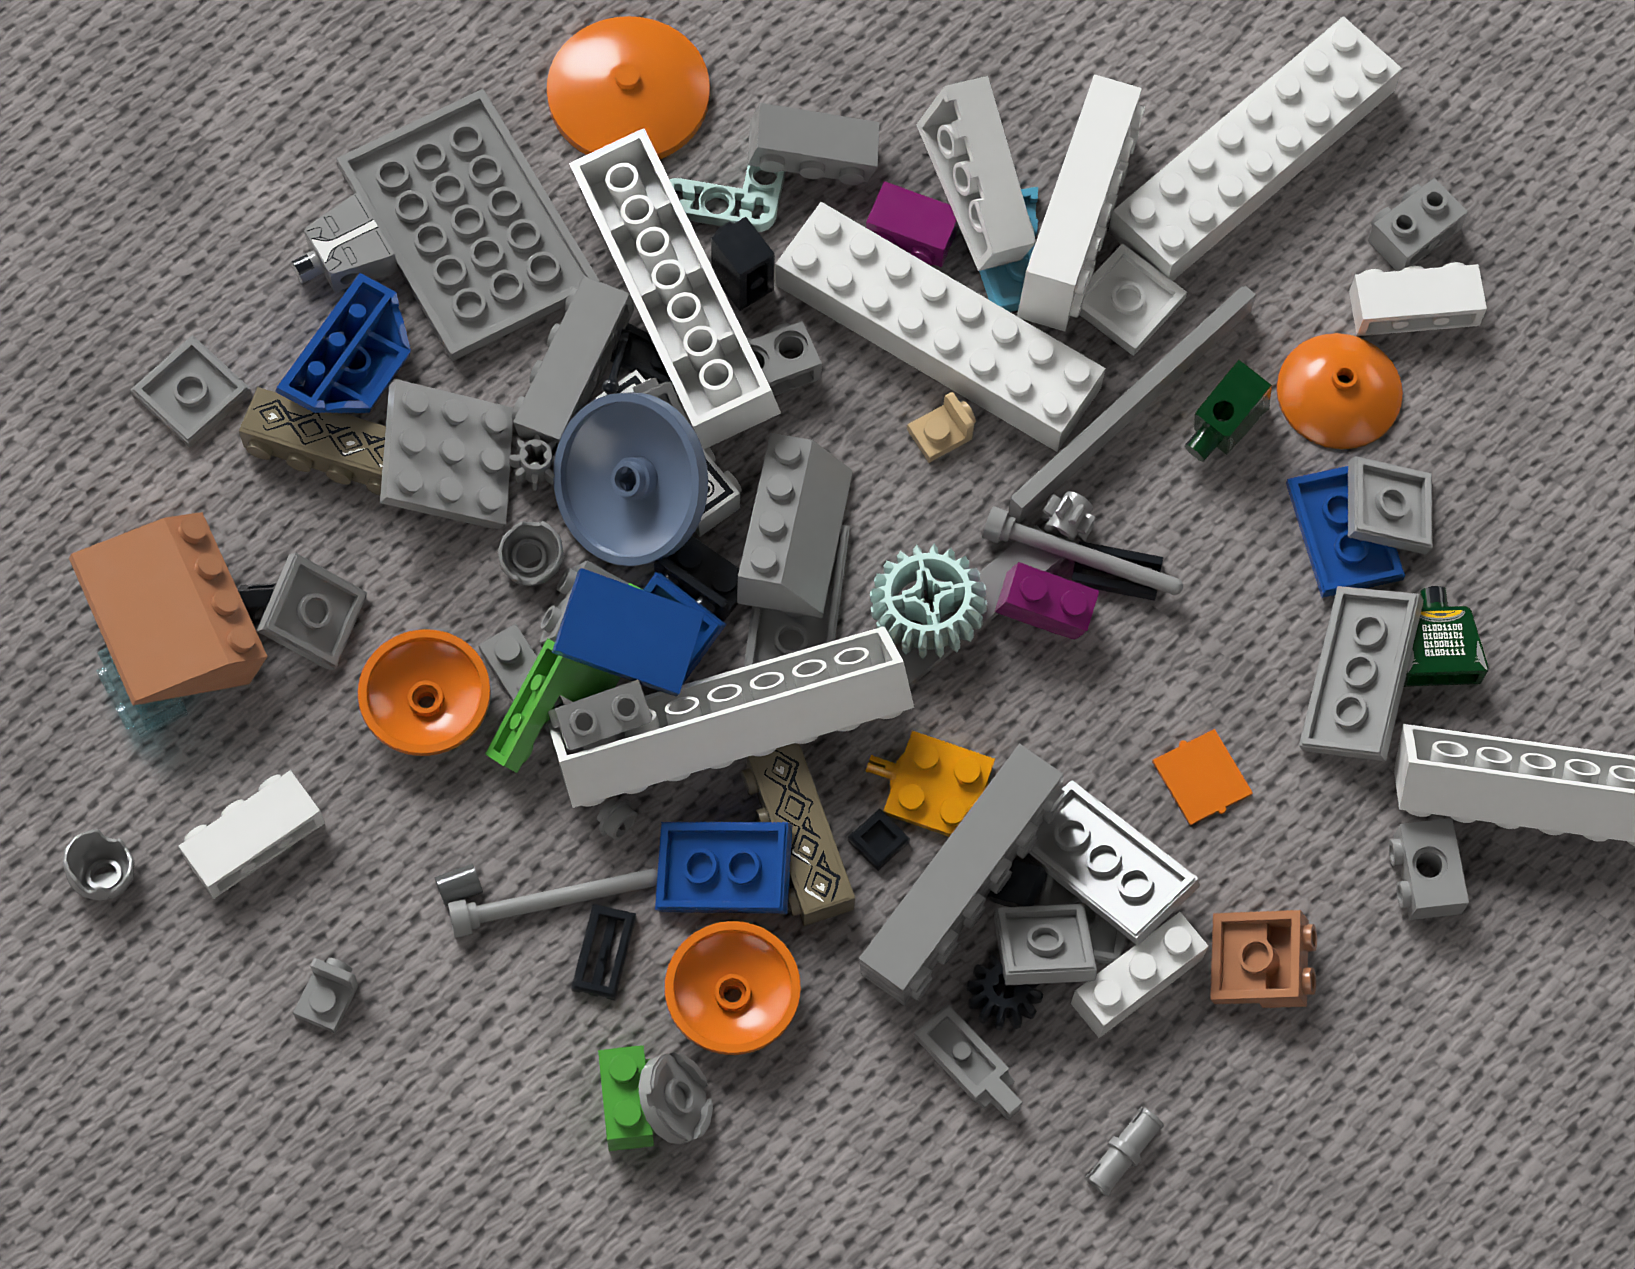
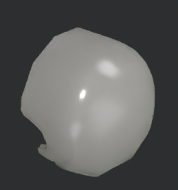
(526, 544)
(89, 853)

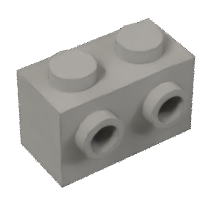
(1416, 225)

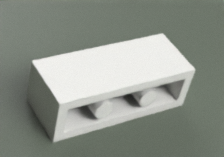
(1417, 299)
(251, 833)
(1139, 974)

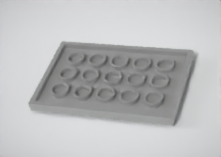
(467, 223)

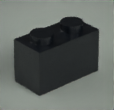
(742, 262)

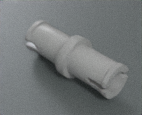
(1124, 1151)

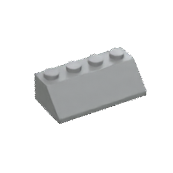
(794, 527)

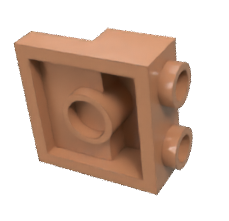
(1262, 958)

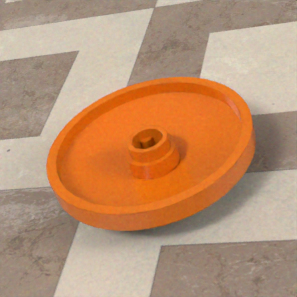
(626, 79)

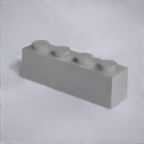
(575, 360)

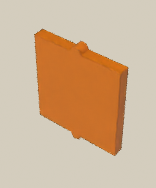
(1202, 777)

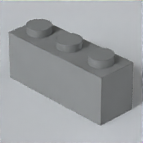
(813, 144)

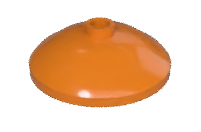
(1334, 411)
(417, 667)
(732, 958)

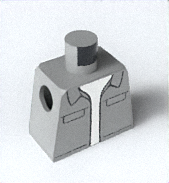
(344, 245)

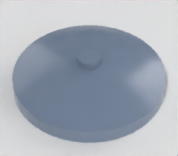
(630, 478)

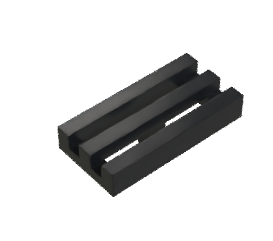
(1116, 586)
(595, 988)

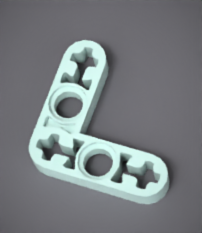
(750, 196)

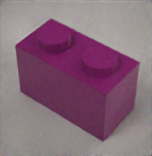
(914, 223)
(1046, 601)

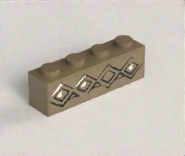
(326, 442)
(788, 795)

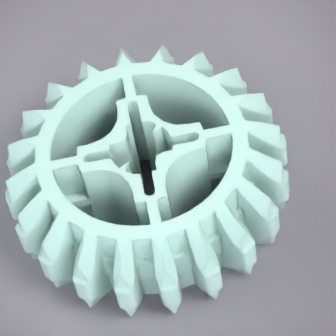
(960, 589)

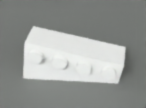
(978, 172)

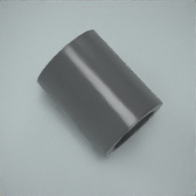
(458, 884)

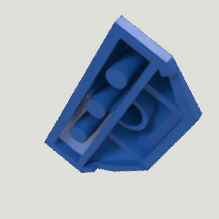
(351, 353)

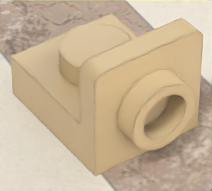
(943, 428)

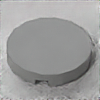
(675, 1098)

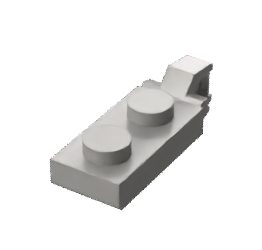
(511, 661)
(969, 1061)

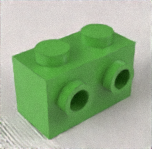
(622, 1108)

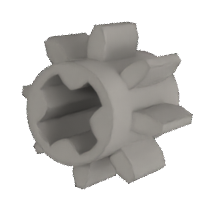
(534, 472)
(1069, 517)

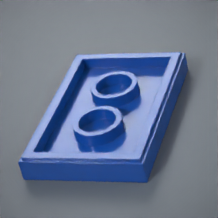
(1336, 559)
(628, 632)
(724, 867)

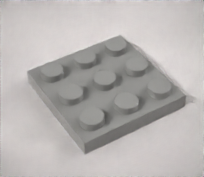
(446, 455)

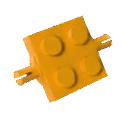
(933, 782)

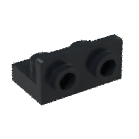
(702, 576)

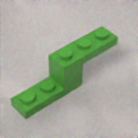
(546, 680)

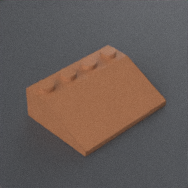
(169, 610)

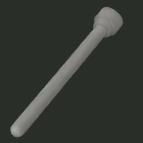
(1003, 527)
(469, 916)

